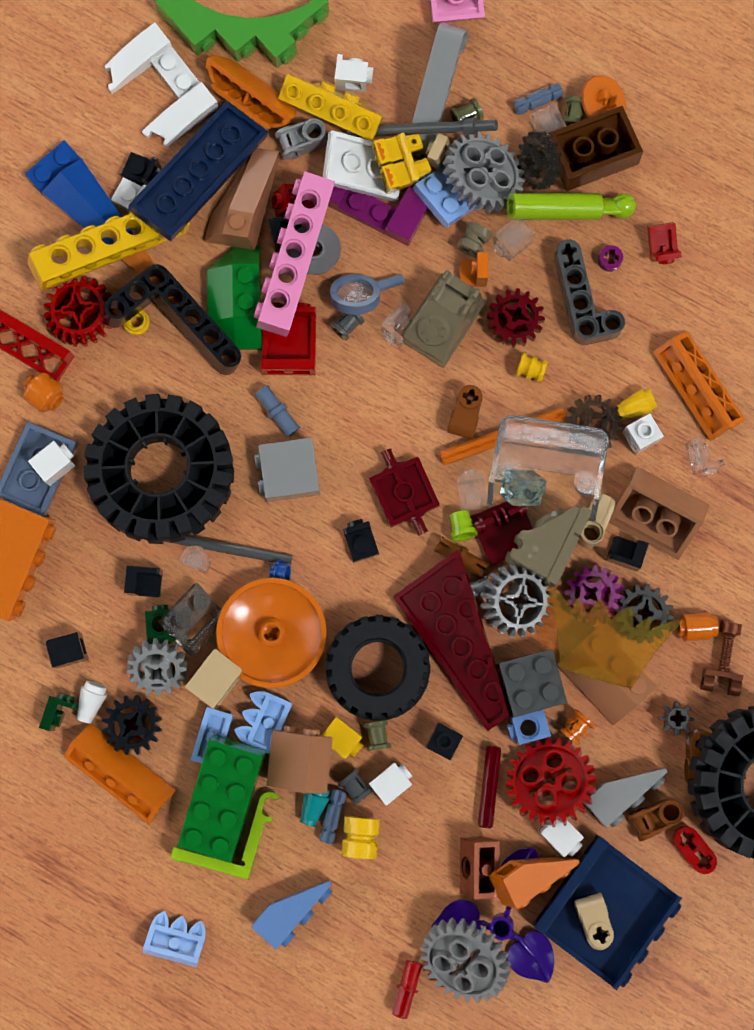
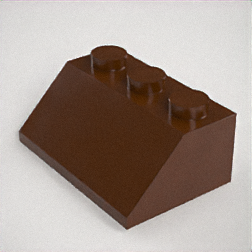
(596, 148)

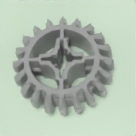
(515, 610)

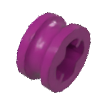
(617, 254)

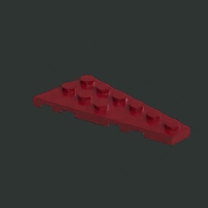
(450, 624)

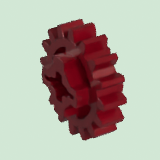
(524, 322)

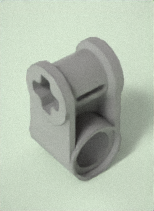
(300, 139)

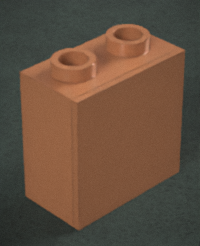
(299, 760)

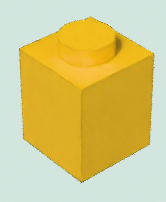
(344, 740)

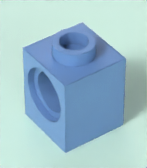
(541, 727)

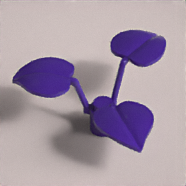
(531, 955)

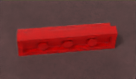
(34, 337)

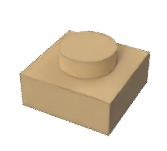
(436, 150)

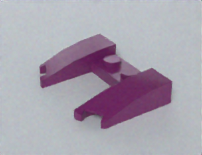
(397, 223)

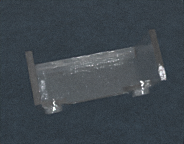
(551, 448)

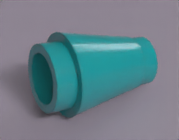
(313, 806)

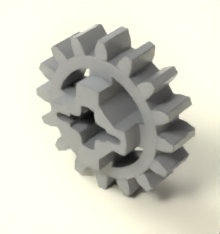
(155, 662)

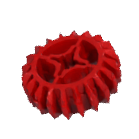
(57, 311)

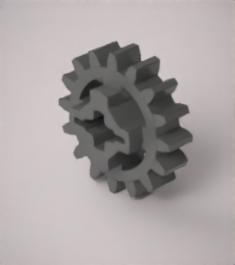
(646, 601)

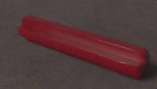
(489, 787)

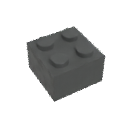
(532, 683)

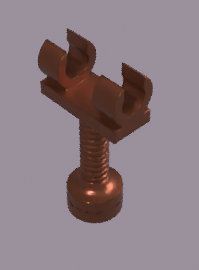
(729, 631)

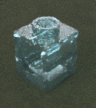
(523, 487)

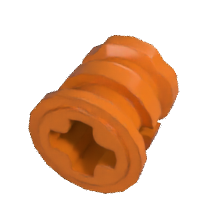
(577, 727)

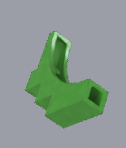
(240, 35)

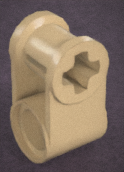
(592, 916)

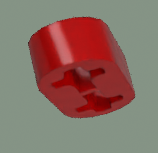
(699, 845)

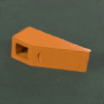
(525, 878)

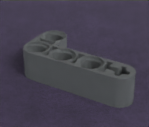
(582, 292)

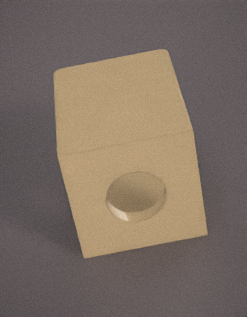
(214, 679)

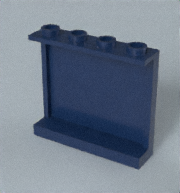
(635, 907)

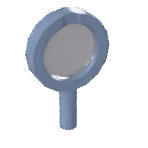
(359, 293)

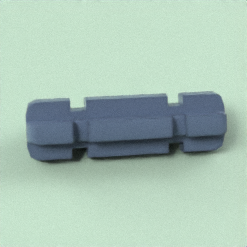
(537, 98)
(332, 816)

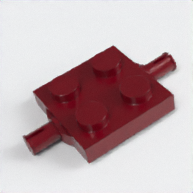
(404, 492)

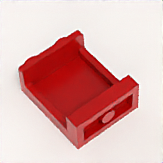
(295, 352)

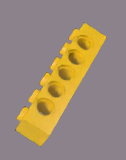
(51, 274)

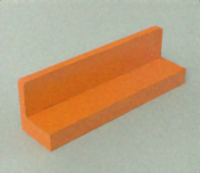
(119, 773)

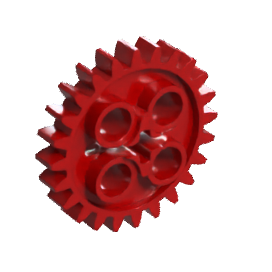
(565, 801)

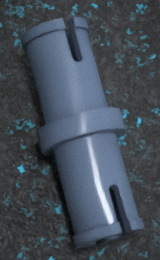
(277, 411)

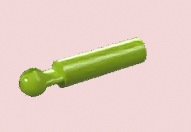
(568, 206)

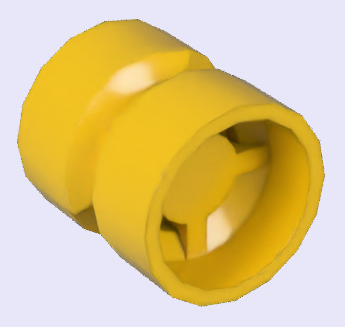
(360, 837)

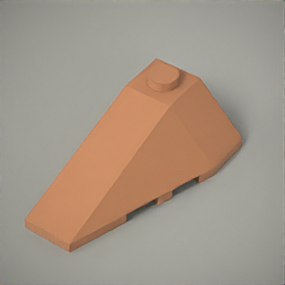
(242, 208)

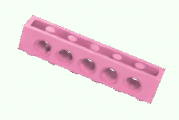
(318, 191)

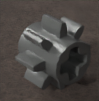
(671, 724)

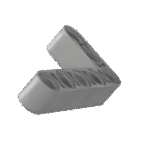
(439, 74)

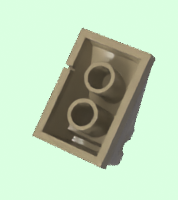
(443, 319)
(550, 544)

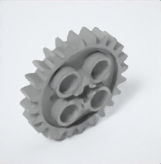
(482, 171)
(478, 975)

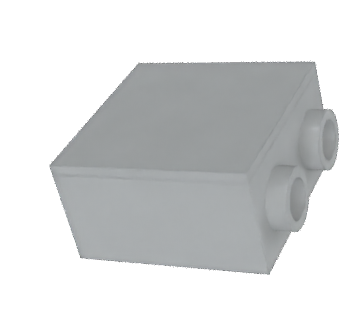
(287, 470)

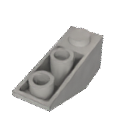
(619, 794)

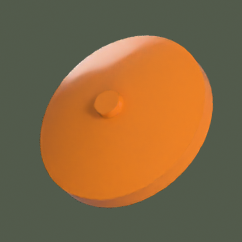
(272, 632)

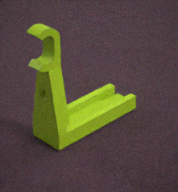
(249, 853)

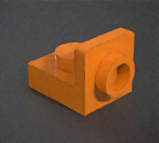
(475, 271)

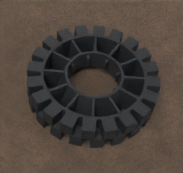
(166, 514)
(720, 782)

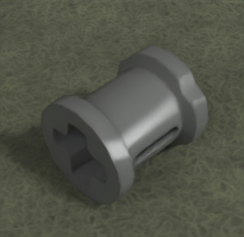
(346, 325)
(355, 786)

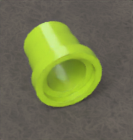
(462, 526)

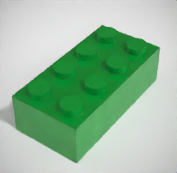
(221, 798)

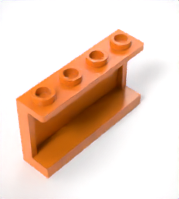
(21, 551)

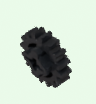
(142, 731)

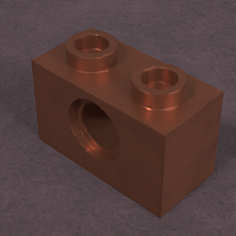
(477, 860)

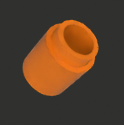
(698, 627)

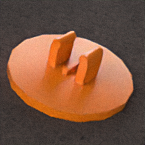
(601, 95)

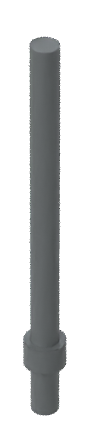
(468, 126)
(234, 549)

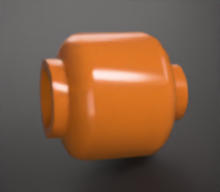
(43, 392)

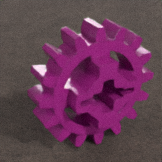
(602, 587)

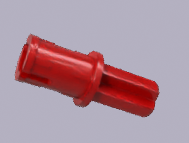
(407, 989)

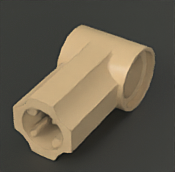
(604, 512)

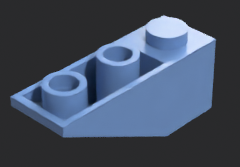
(284, 914)

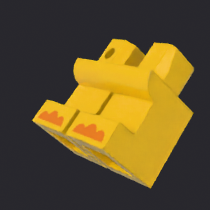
(397, 163)

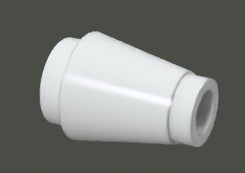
(90, 700)

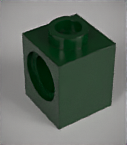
(150, 618)

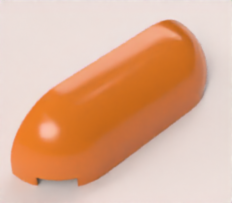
(248, 93)

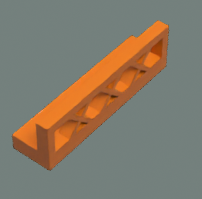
(696, 386)

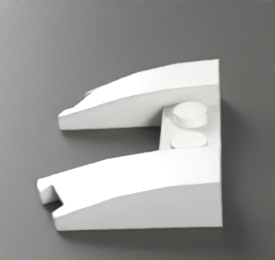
(155, 50)

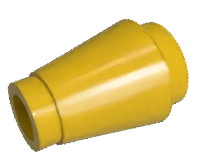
(637, 404)

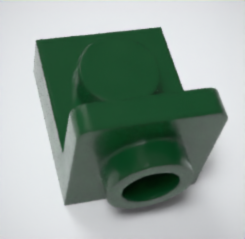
(53, 711)

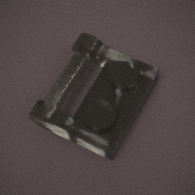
(186, 614)

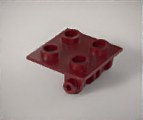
(498, 529)

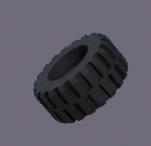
(370, 630)

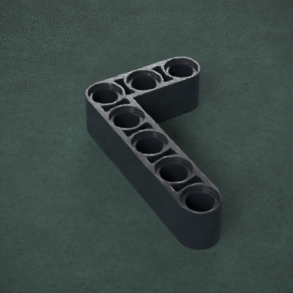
(176, 313)

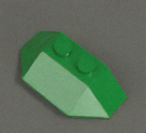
(234, 295)

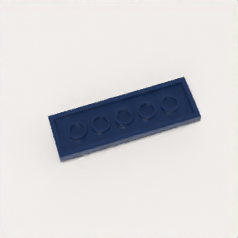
(198, 171)

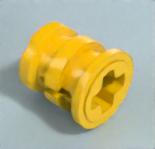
(531, 367)

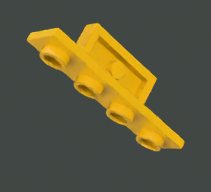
(331, 105)

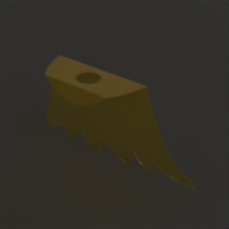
(605, 647)

